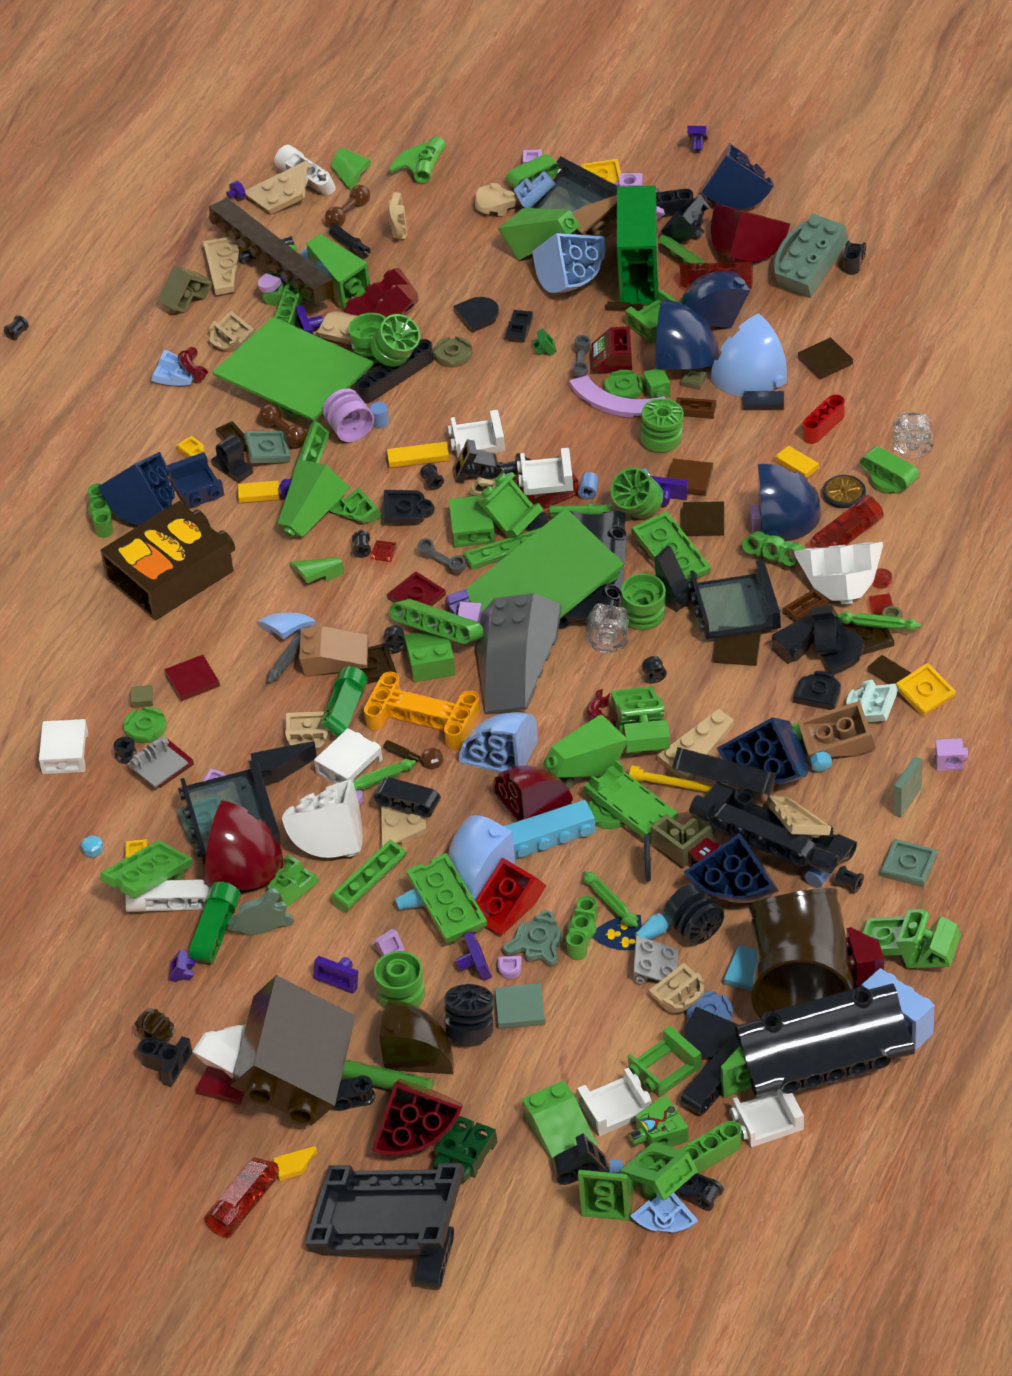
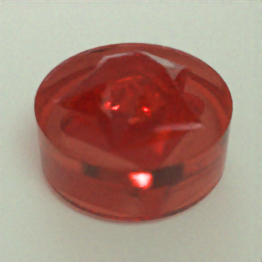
(882, 578)

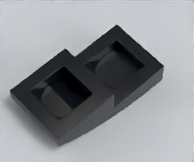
(519, 325)

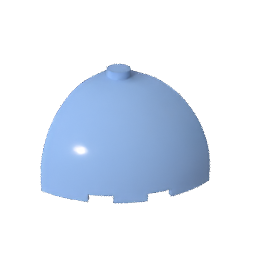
(568, 261)
(750, 360)
(501, 742)
(478, 850)

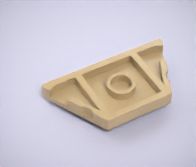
(281, 189)
(401, 826)

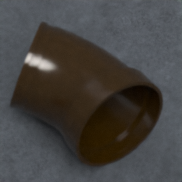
(798, 949)

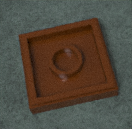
(696, 472)

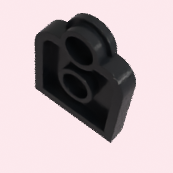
(406, 507)

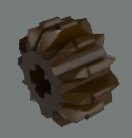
(155, 1025)

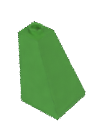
(534, 226)
(346, 270)
(310, 497)
(586, 750)

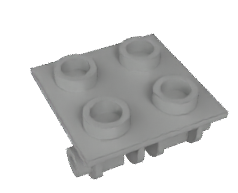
(157, 762)
(653, 960)

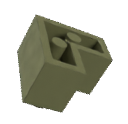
(182, 286)
(677, 839)

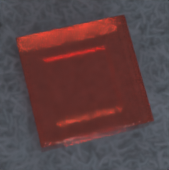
(383, 551)
(879, 602)

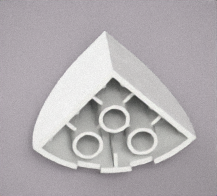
(327, 822)

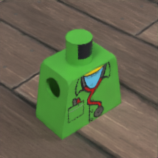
(660, 1124)

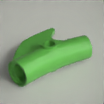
(420, 159)

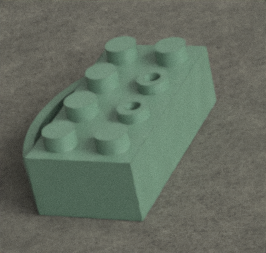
(810, 255)

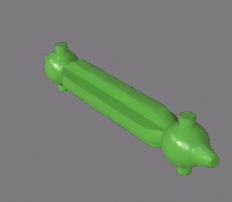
(879, 621)
(389, 771)
(610, 899)

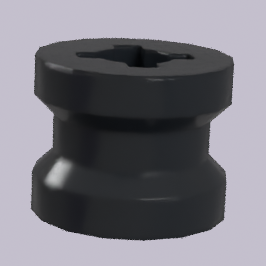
(396, 643)
(654, 669)
(124, 749)

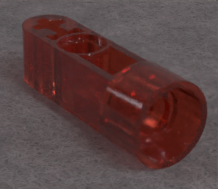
(691, 271)
(850, 524)
(241, 1197)

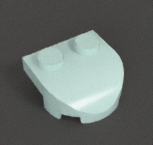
(874, 700)

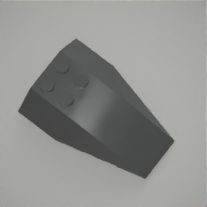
(514, 649)

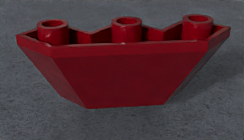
(386, 297)

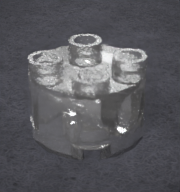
(912, 435)
(607, 628)

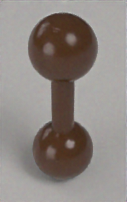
(358, 195)
(271, 415)

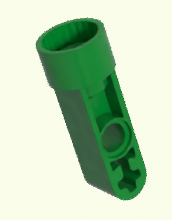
(344, 699)
(219, 908)

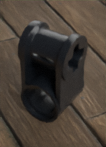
(853, 257)
(351, 1093)
(701, 1191)

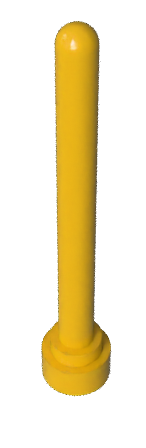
(640, 776)

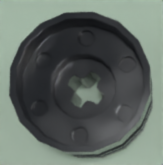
(693, 914)
(468, 1014)

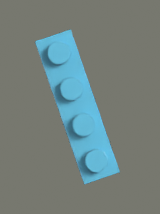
(552, 828)

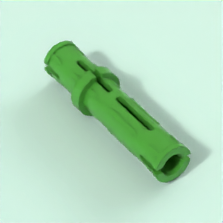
(584, 509)

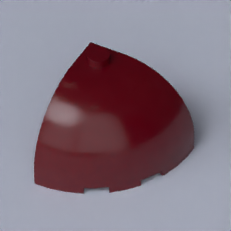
(746, 234)
(530, 791)
(241, 849)
(414, 1119)

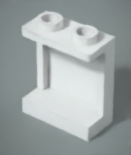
(486, 434)
(546, 474)
(63, 746)
(347, 757)
(614, 1103)
(767, 1117)

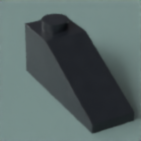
(672, 576)
(794, 639)
(284, 761)

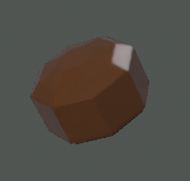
(432, 758)

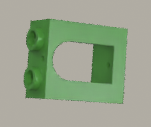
(680, 1047)
(668, 1178)

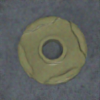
(453, 359)

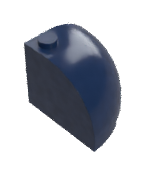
(736, 181)
(717, 297)
(683, 338)
(140, 490)
(786, 502)
(771, 748)
(733, 874)

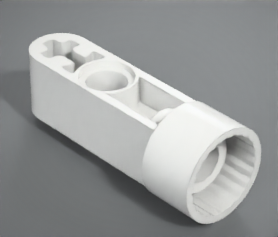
(317, 177)
(171, 896)

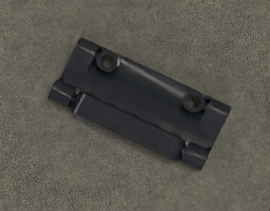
(611, 532)
(735, 813)
(824, 1040)

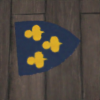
(617, 934)

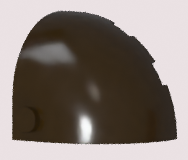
(414, 1040)

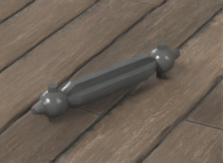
(285, 658)

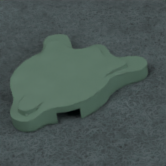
(261, 915)
(537, 939)

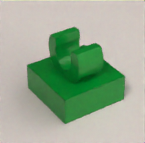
(544, 343)

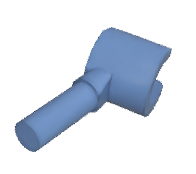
(616, 1166)

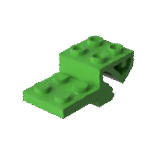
(641, 719)
(912, 939)

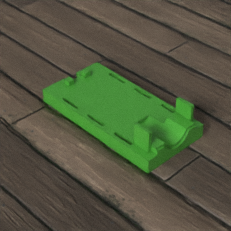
(659, 532)
(628, 799)
(146, 869)
(445, 898)

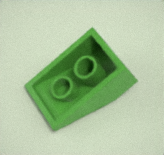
(429, 656)
(734, 1074)
(555, 1118)
(605, 1195)

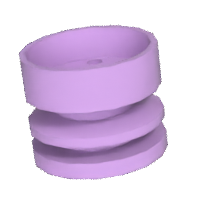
(348, 415)

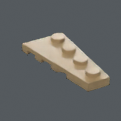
(223, 263)
(699, 739)
(797, 818)

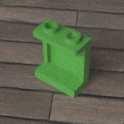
(646, 320)
(508, 505)
(470, 522)

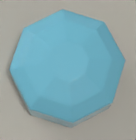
(820, 761)
(92, 846)

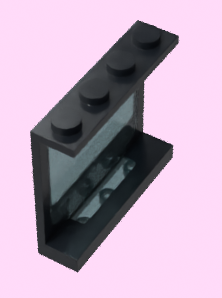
(575, 188)
(735, 604)
(241, 788)

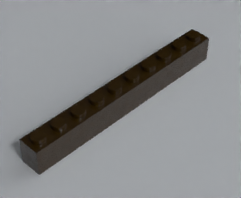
(271, 251)

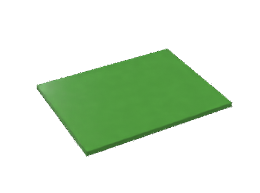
(292, 368)
(556, 562)

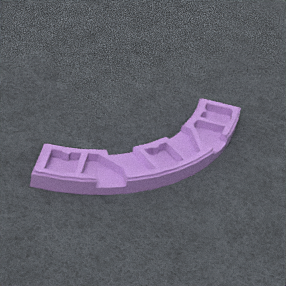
(606, 402)

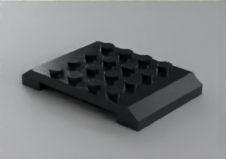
(384, 1211)

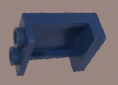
(195, 480)

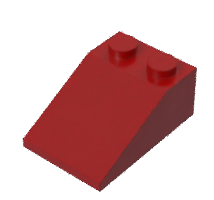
(508, 896)

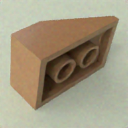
(597, 218)
(331, 649)
(838, 732)

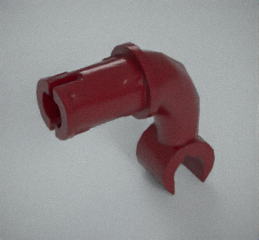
(185, 359)
(598, 702)

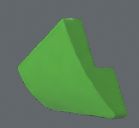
(349, 166)
(357, 507)
(317, 568)
(292, 881)

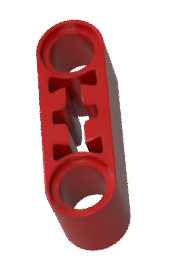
(823, 418)

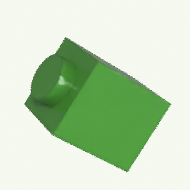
(656, 383)

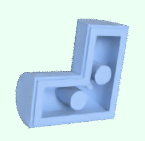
(531, 193)

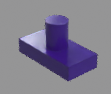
(697, 134)
(306, 323)
(672, 489)
(474, 957)
(336, 974)

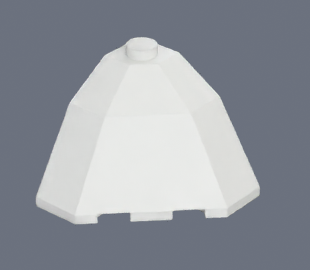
(841, 570)
(221, 1048)

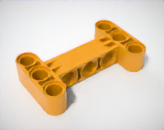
(389, 701)

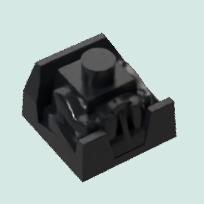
(687, 221)

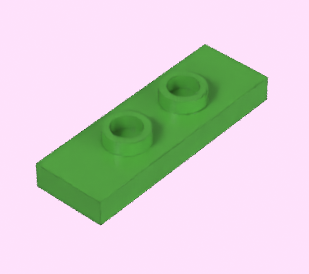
(679, 250)

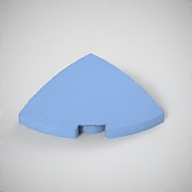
(170, 371)
(285, 623)
(665, 1215)

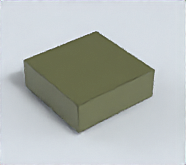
(693, 379)
(142, 696)

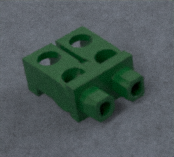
(465, 1146)

